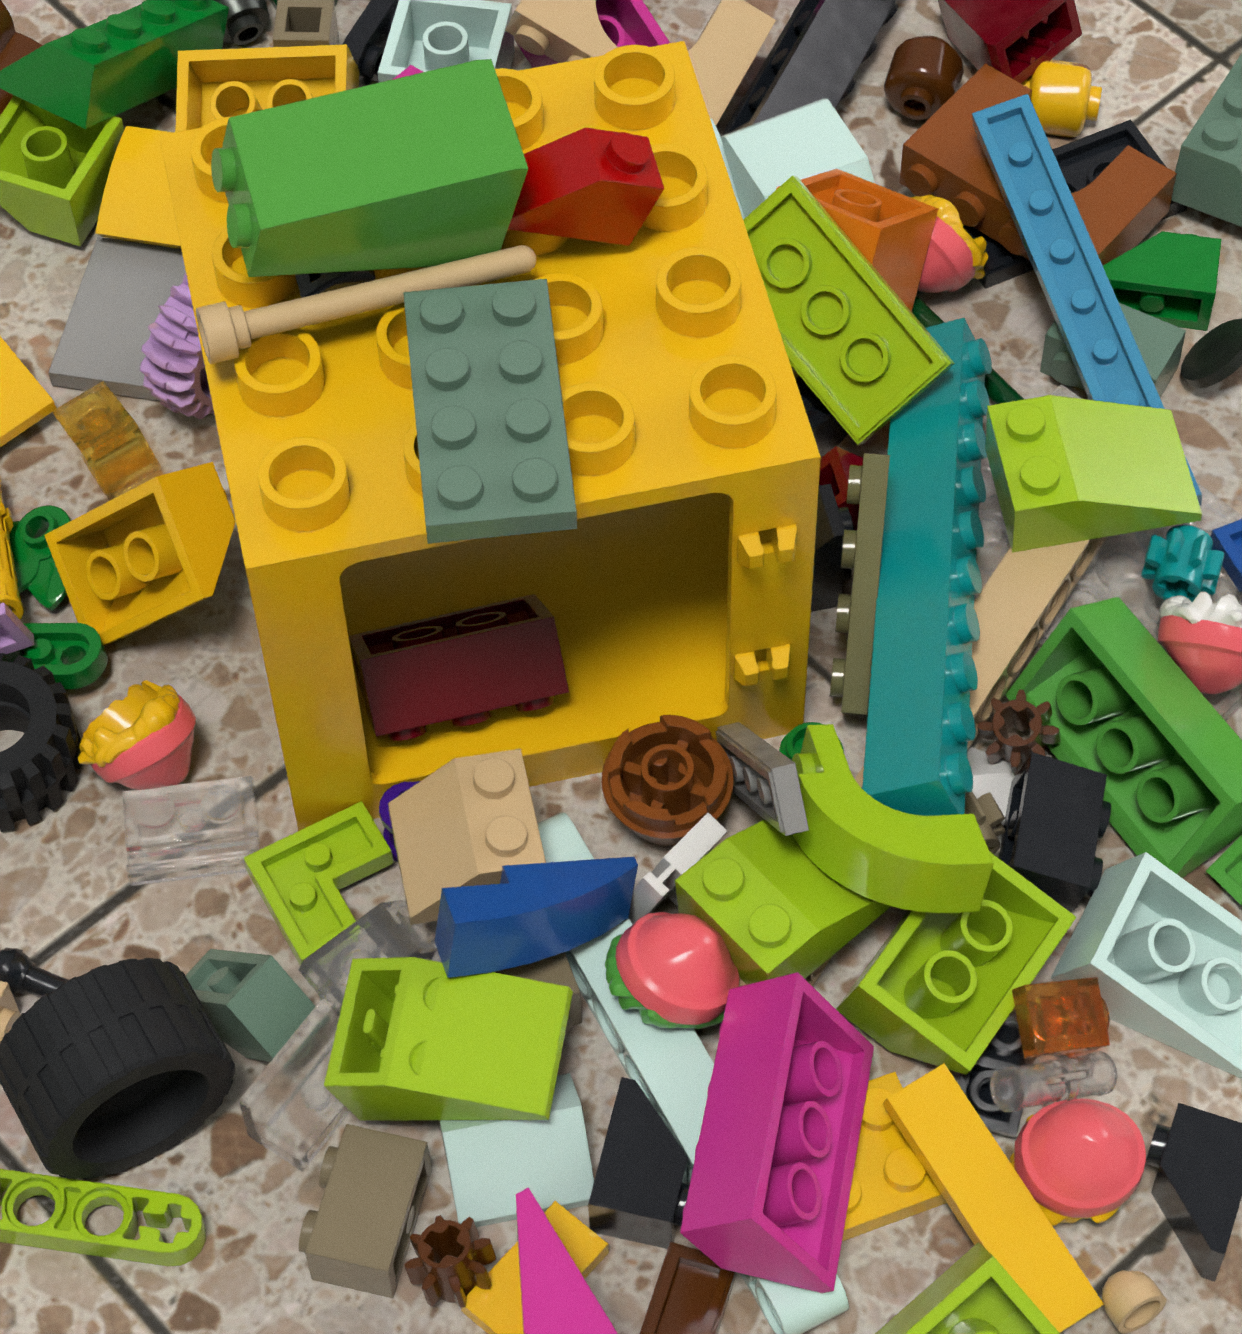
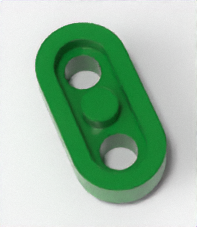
(60, 646)

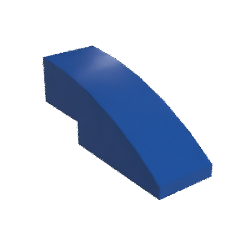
(531, 913)

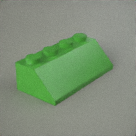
(1145, 726)

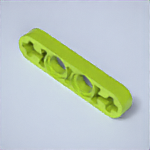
(78, 1198)

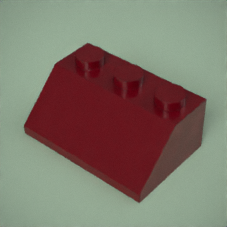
(459, 666)

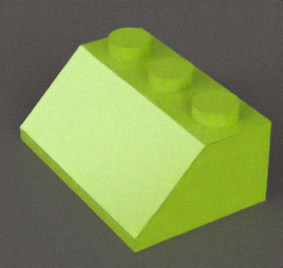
(950, 977)

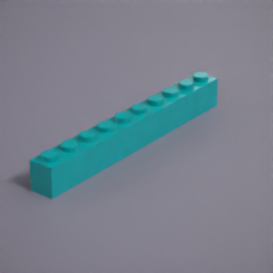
(928, 590)

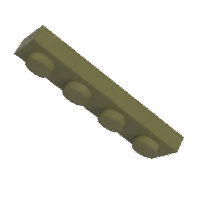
(857, 611)

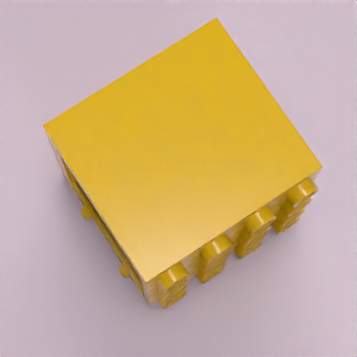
(681, 448)

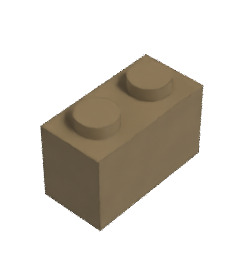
(366, 1210)

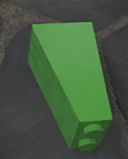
(374, 175)

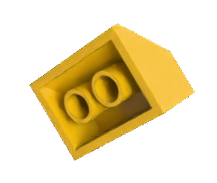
(254, 79)
(145, 552)

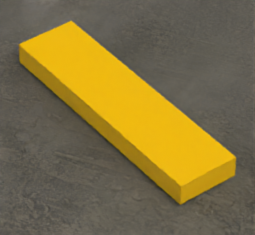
(990, 1195)

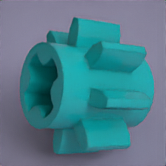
(1182, 563)

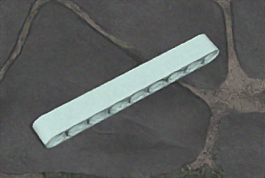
(675, 1078)

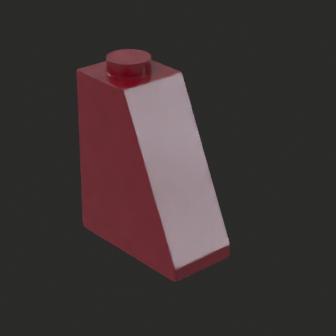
(1011, 33)

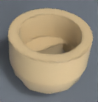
(1131, 1300)

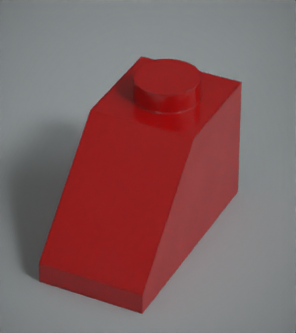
(589, 187)

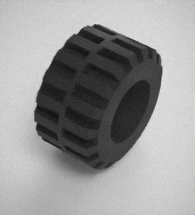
(47, 753)

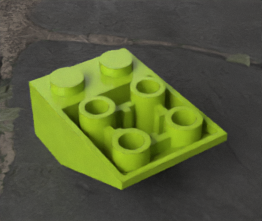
(446, 1045)

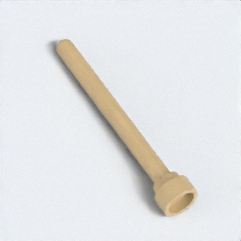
(232, 329)

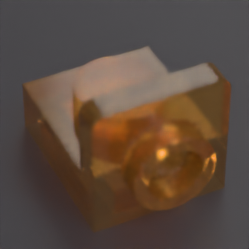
(1061, 1017)

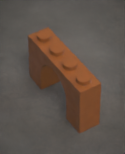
(950, 164)

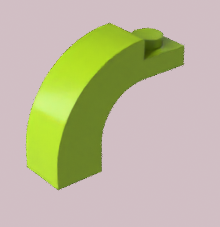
(884, 852)

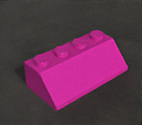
(779, 1136)

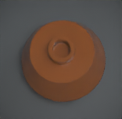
(666, 778)

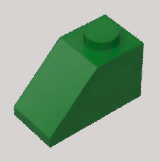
(1169, 278)

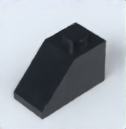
(639, 1174)
(1199, 1182)

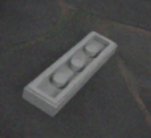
(764, 778)

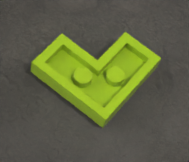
(308, 868)

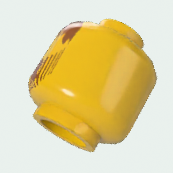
(1064, 97)

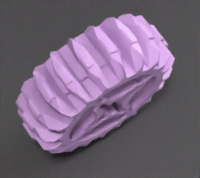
(174, 357)

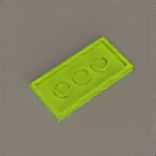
(839, 314)

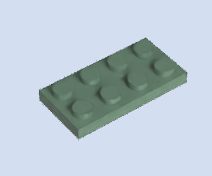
(489, 411)

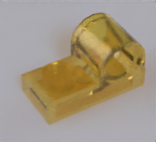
(107, 440)

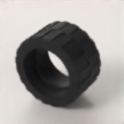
(114, 1068)

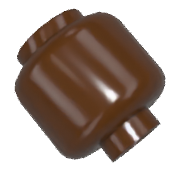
(922, 76)

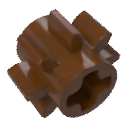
(1023, 716)
(450, 1261)

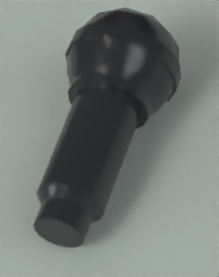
(24, 975)

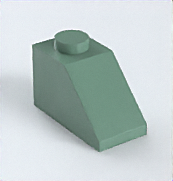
(249, 1001)

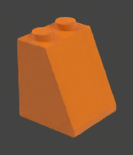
(882, 224)

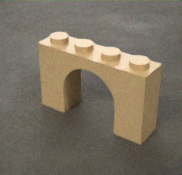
(719, 58)

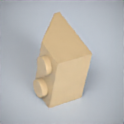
(463, 828)

